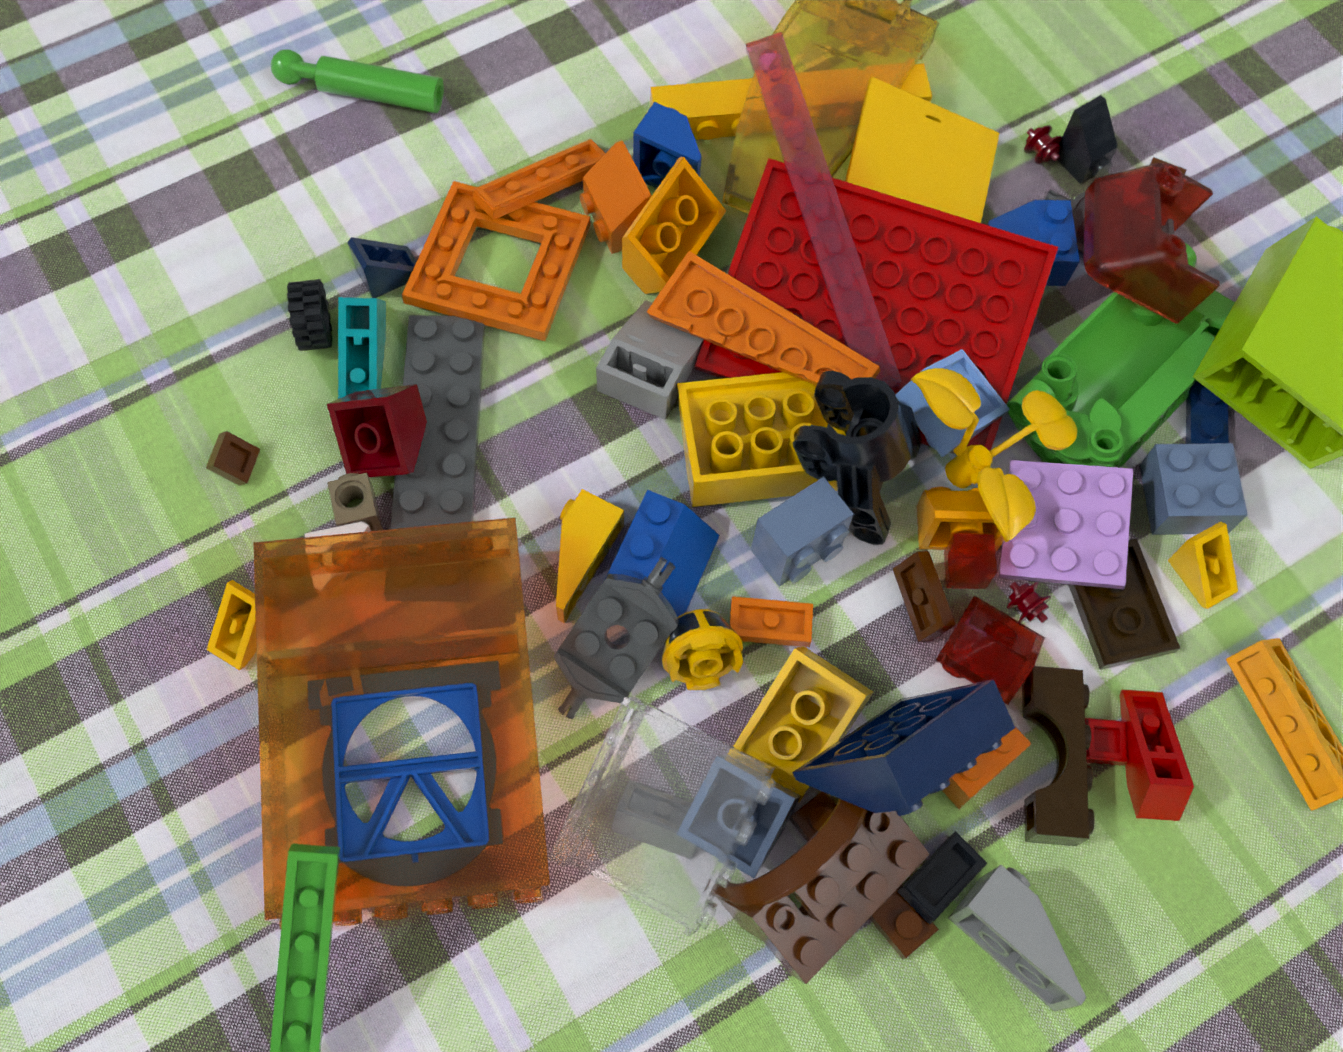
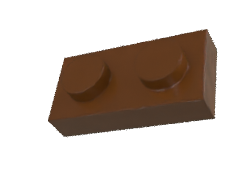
(923, 596)

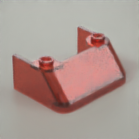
(1127, 243)

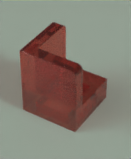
(970, 561)

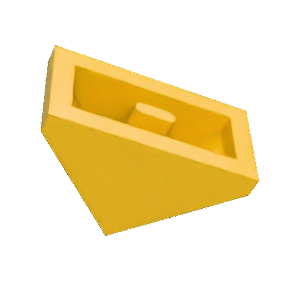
(1207, 565)
(235, 627)

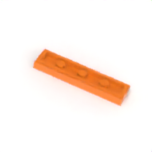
(537, 180)

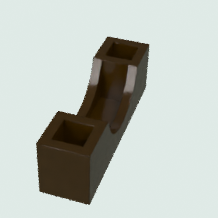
(1057, 704)

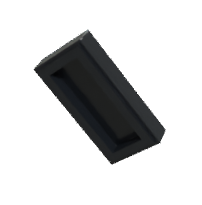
(942, 877)

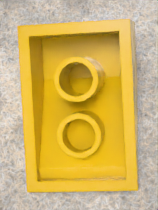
(802, 715)

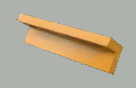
(1291, 720)

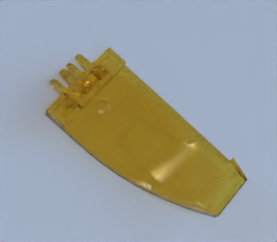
(834, 56)

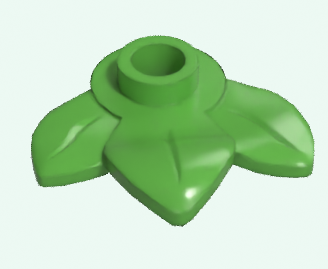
(1097, 429)

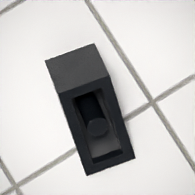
(1088, 141)

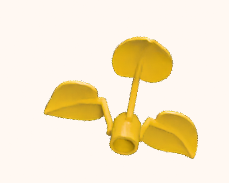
(1005, 496)

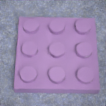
(1076, 527)

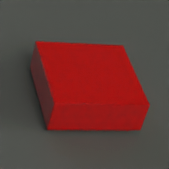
(1108, 742)

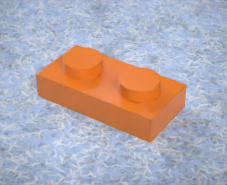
(772, 621)

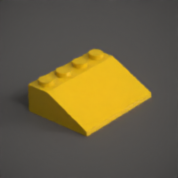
(743, 436)

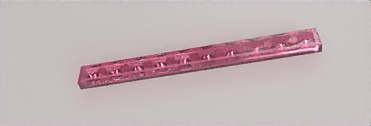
(820, 204)

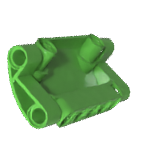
(1131, 362)

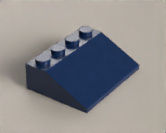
(911, 748)

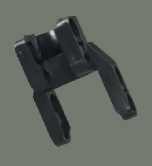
(875, 449)

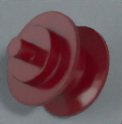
(1043, 144)
(1028, 602)

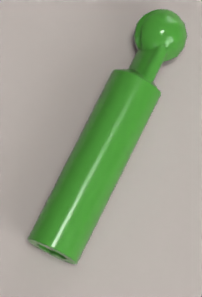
(362, 80)

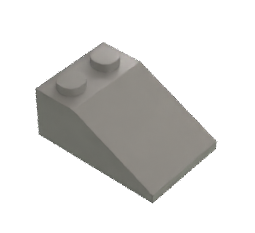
(1016, 932)

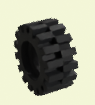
(309, 315)

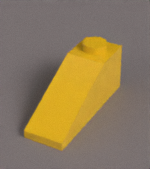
(586, 537)

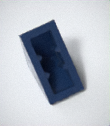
(381, 264)

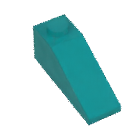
(360, 344)

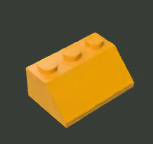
(669, 225)

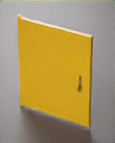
(922, 152)

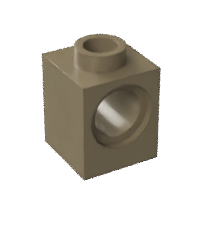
(352, 487)

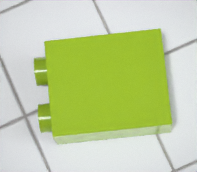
(1284, 345)

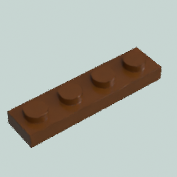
(895, 917)

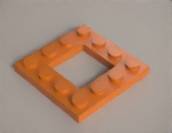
(524, 313)

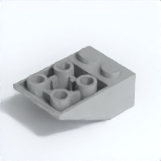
(647, 363)

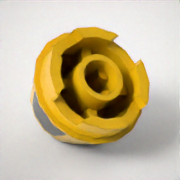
(702, 650)

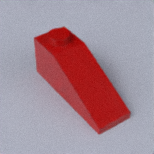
(1156, 764)

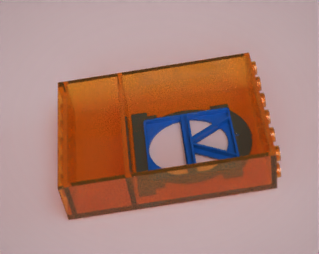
(381, 622)

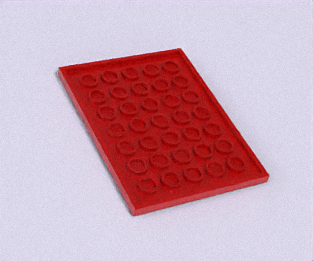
(931, 275)

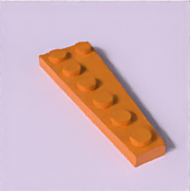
(735, 317)

